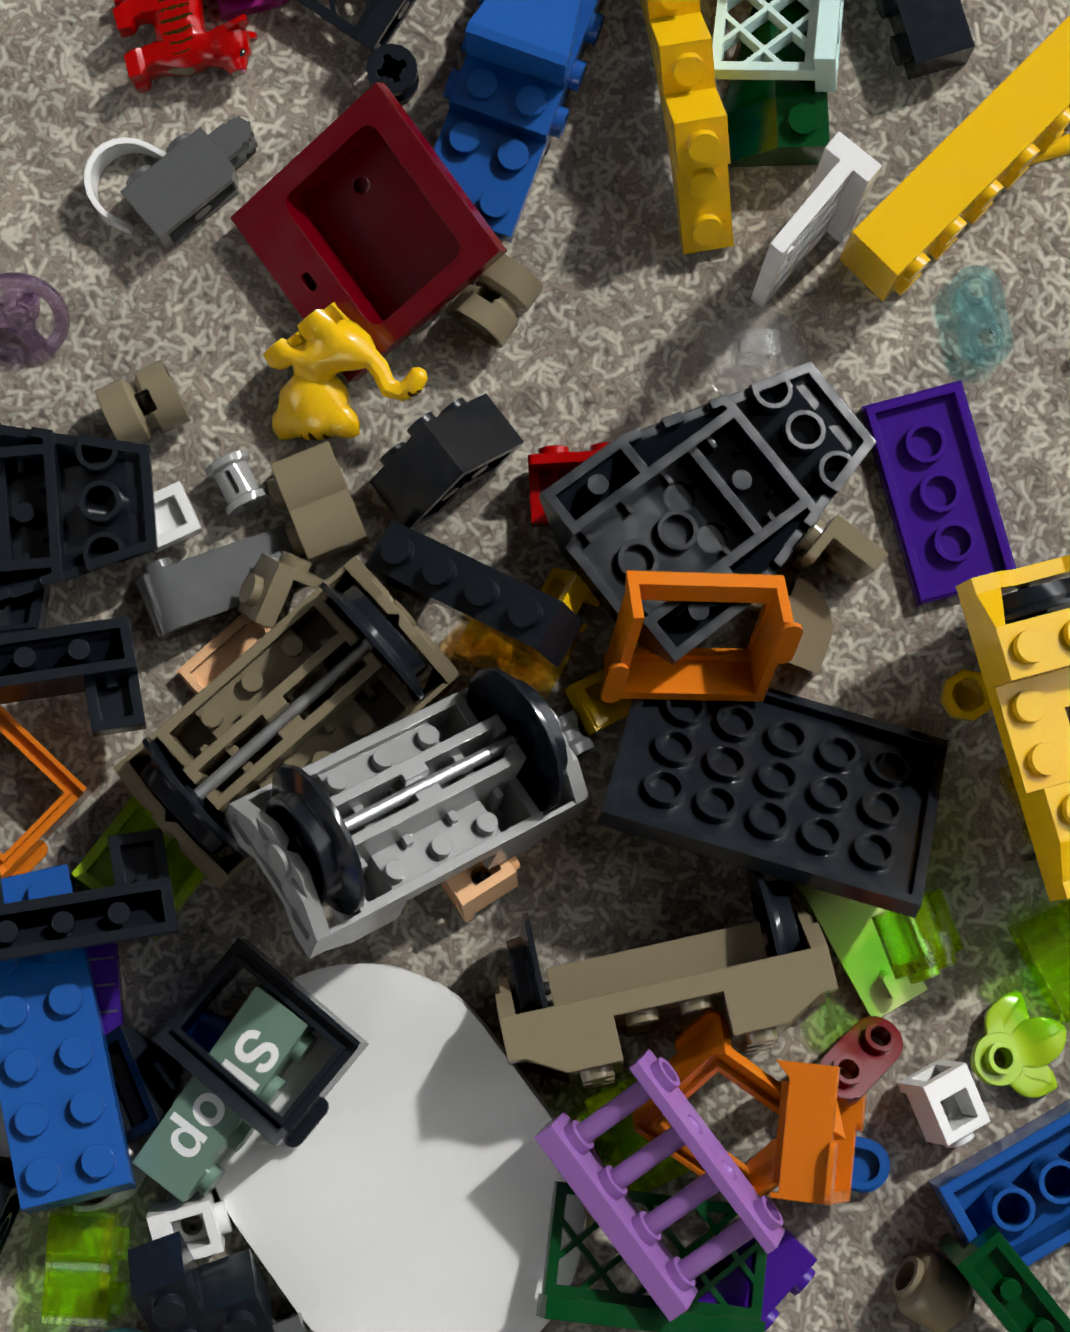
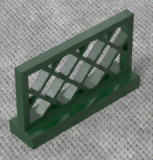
(638, 1310)

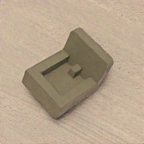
(268, 586)

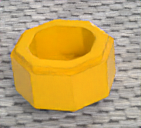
(965, 696)

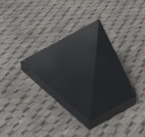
(143, 1080)

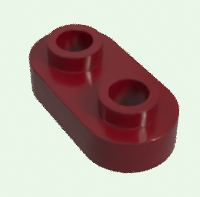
(863, 1057)

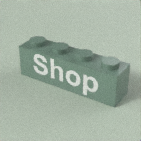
(201, 1127)

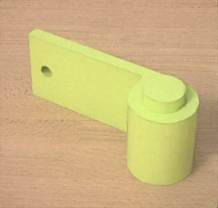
(859, 950)

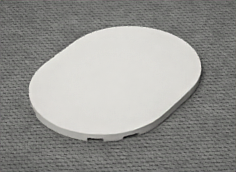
(418, 1184)

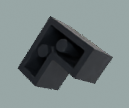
(444, 458)
(187, 1297)

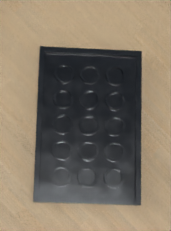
(784, 792)

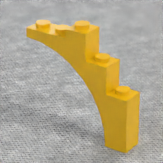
(693, 122)

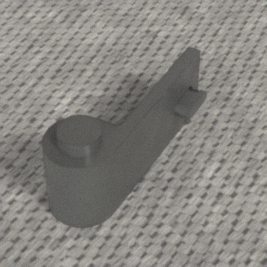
(193, 590)

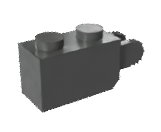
(190, 180)

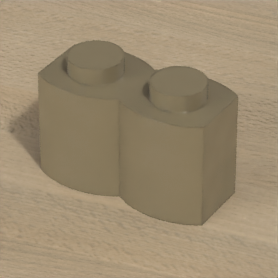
(318, 504)

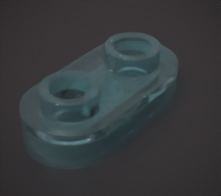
(980, 315)

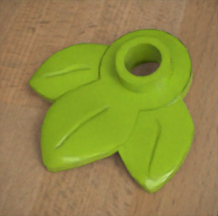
(1025, 1044)

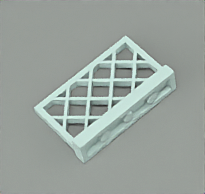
(820, 45)

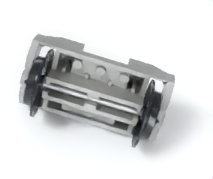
(478, 784)

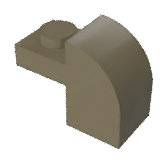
(815, 617)

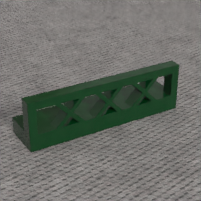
(1006, 1284)

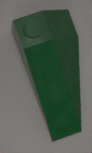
(776, 118)

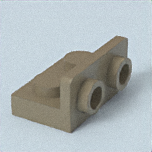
(844, 548)

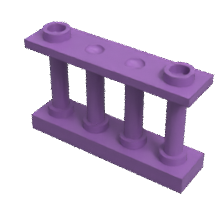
(638, 1233)

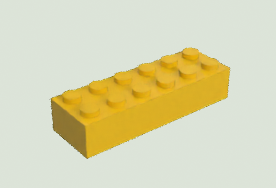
(965, 172)

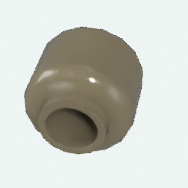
(932, 1292)

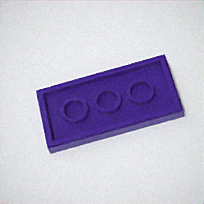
(937, 490)

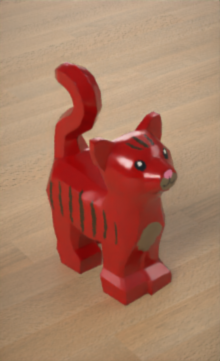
(182, 40)

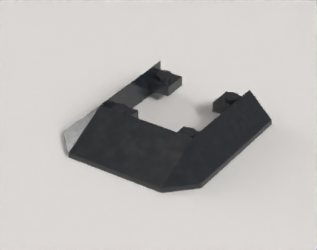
(102, 662)

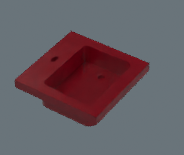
(370, 223)

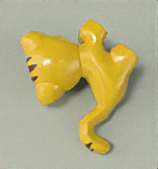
(314, 399)

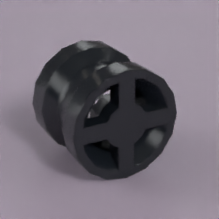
(401, 84)

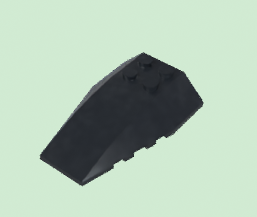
(707, 495)
(70, 506)

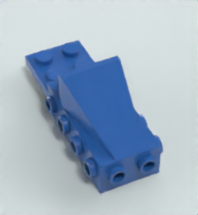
(513, 98)

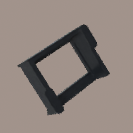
(311, 1104)

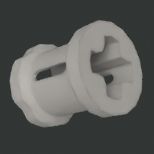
(237, 483)

